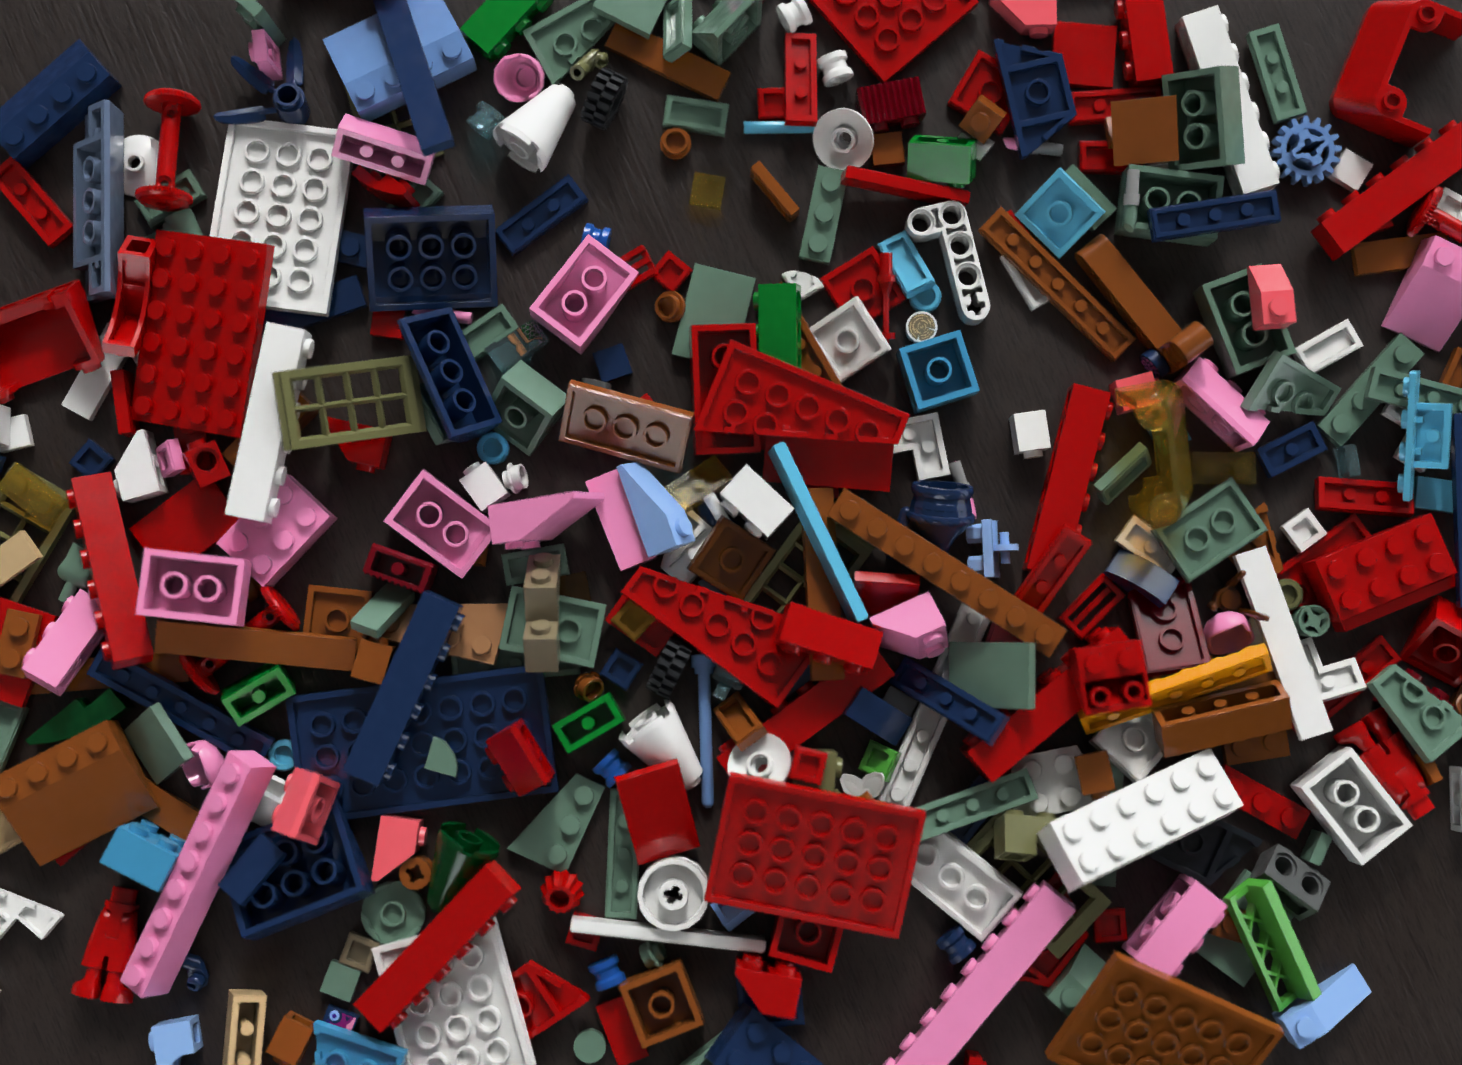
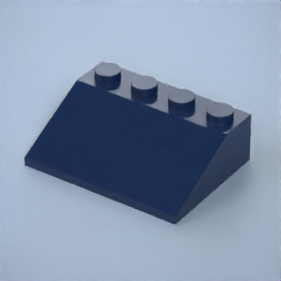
(431, 257)
(307, 880)

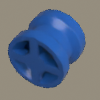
(601, 235)
(611, 767)
(606, 972)

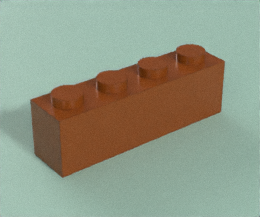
(1222, 718)

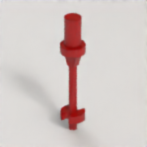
(886, 280)

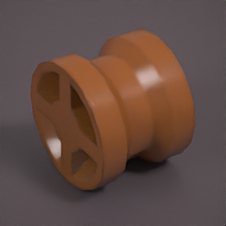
(420, 866)

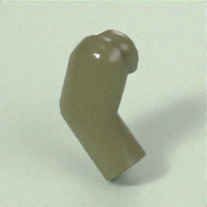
(588, 62)

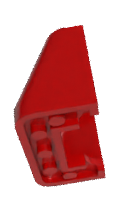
(47, 337)

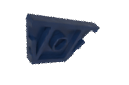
(1034, 93)

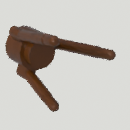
(1230, 599)

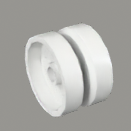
(669, 911)

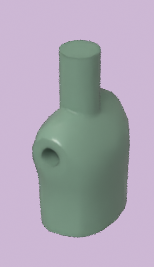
(72, 572)

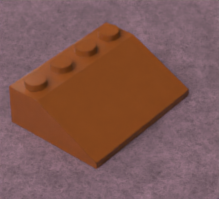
(75, 792)

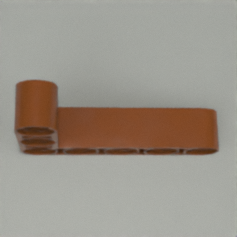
(1139, 305)

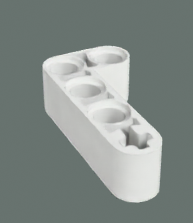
(954, 263)

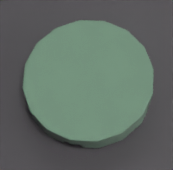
(393, 912)

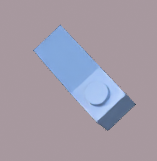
(657, 514)
(1308, 1020)

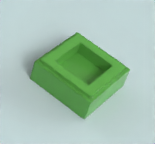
(879, 759)

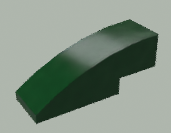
(81, 716)

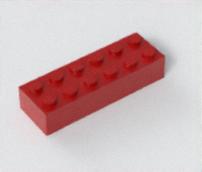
(1054, 705)

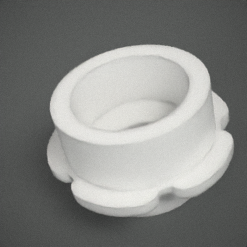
(515, 477)

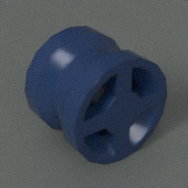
(956, 944)

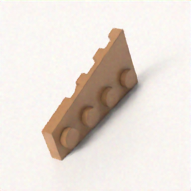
(477, 637)

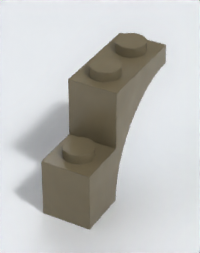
(541, 604)

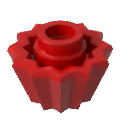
(562, 891)

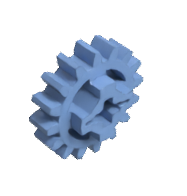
(1302, 138)

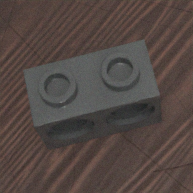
(1296, 883)

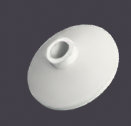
(830, 144)
(146, 150)
(766, 750)

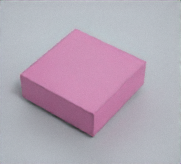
(170, 458)

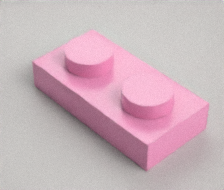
(265, 54)

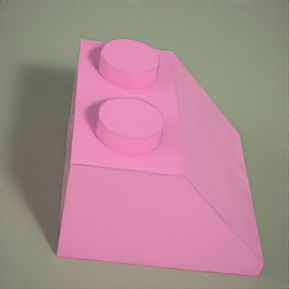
(913, 628)

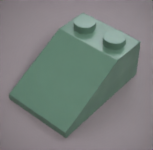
(726, 28)

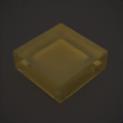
(707, 190)

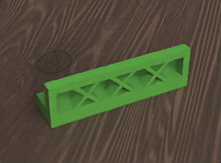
(1275, 936)

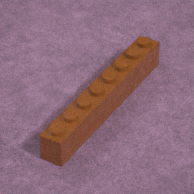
(946, 572)

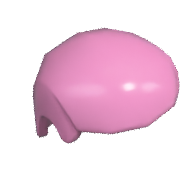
(518, 77)
(1228, 633)
(205, 764)

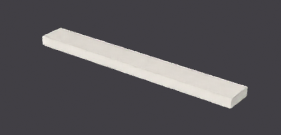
(927, 724)

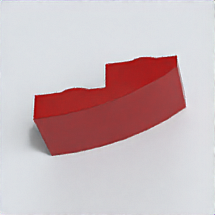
(386, 188)

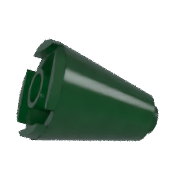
(457, 861)

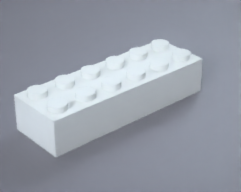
(1139, 819)

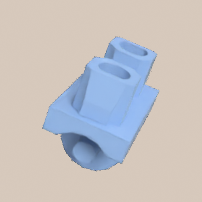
(987, 534)

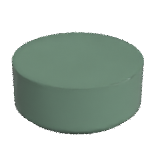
(590, 1045)

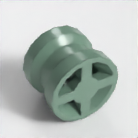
(1317, 619)

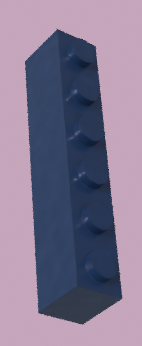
(403, 688)

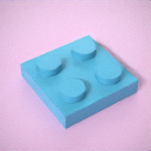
(1059, 213)

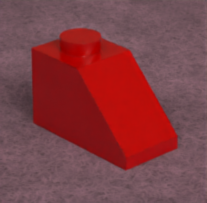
(365, 453)

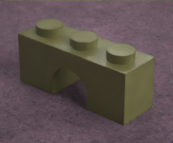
(1017, 835)

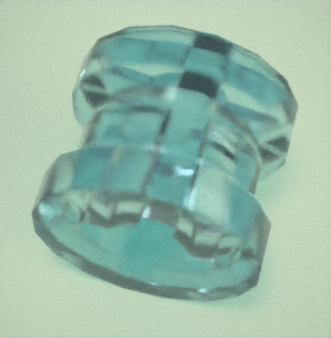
(485, 120)

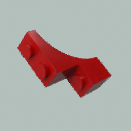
(132, 297)

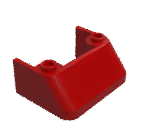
(1363, 87)

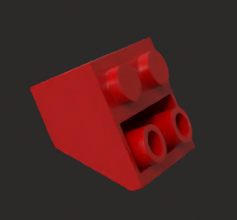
(1110, 677)
(770, 984)

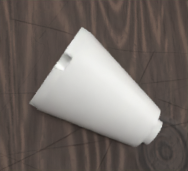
(536, 127)
(660, 737)

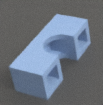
(175, 1038)

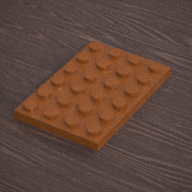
(1155, 1019)

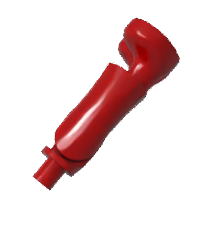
(1389, 762)
(110, 948)

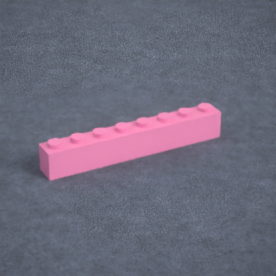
(197, 872)
(987, 978)

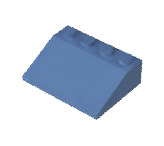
(367, 66)

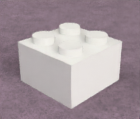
(755, 503)

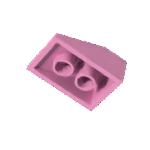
(583, 294)
(1429, 295)
(538, 519)
(441, 523)

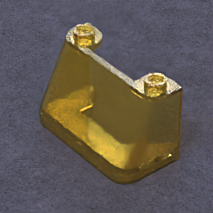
(1161, 410)

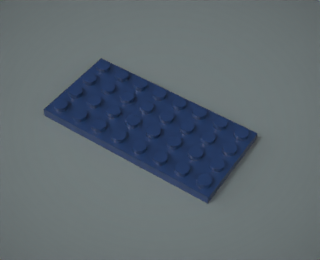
(458, 709)

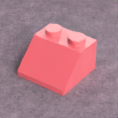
(305, 805)

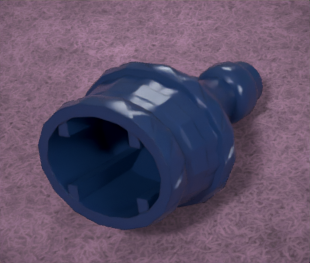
(939, 511)

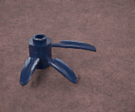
(287, 98)

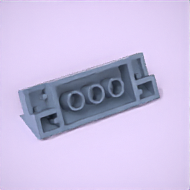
(99, 200)

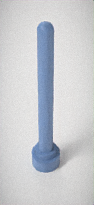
(704, 667)

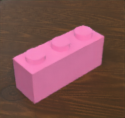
(381, 149)
(619, 521)
(64, 645)

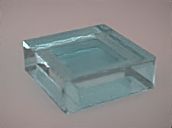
(1347, 461)

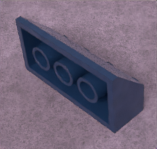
(54, 103)
(450, 374)

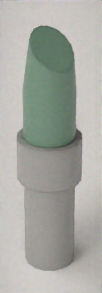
(1131, 199)

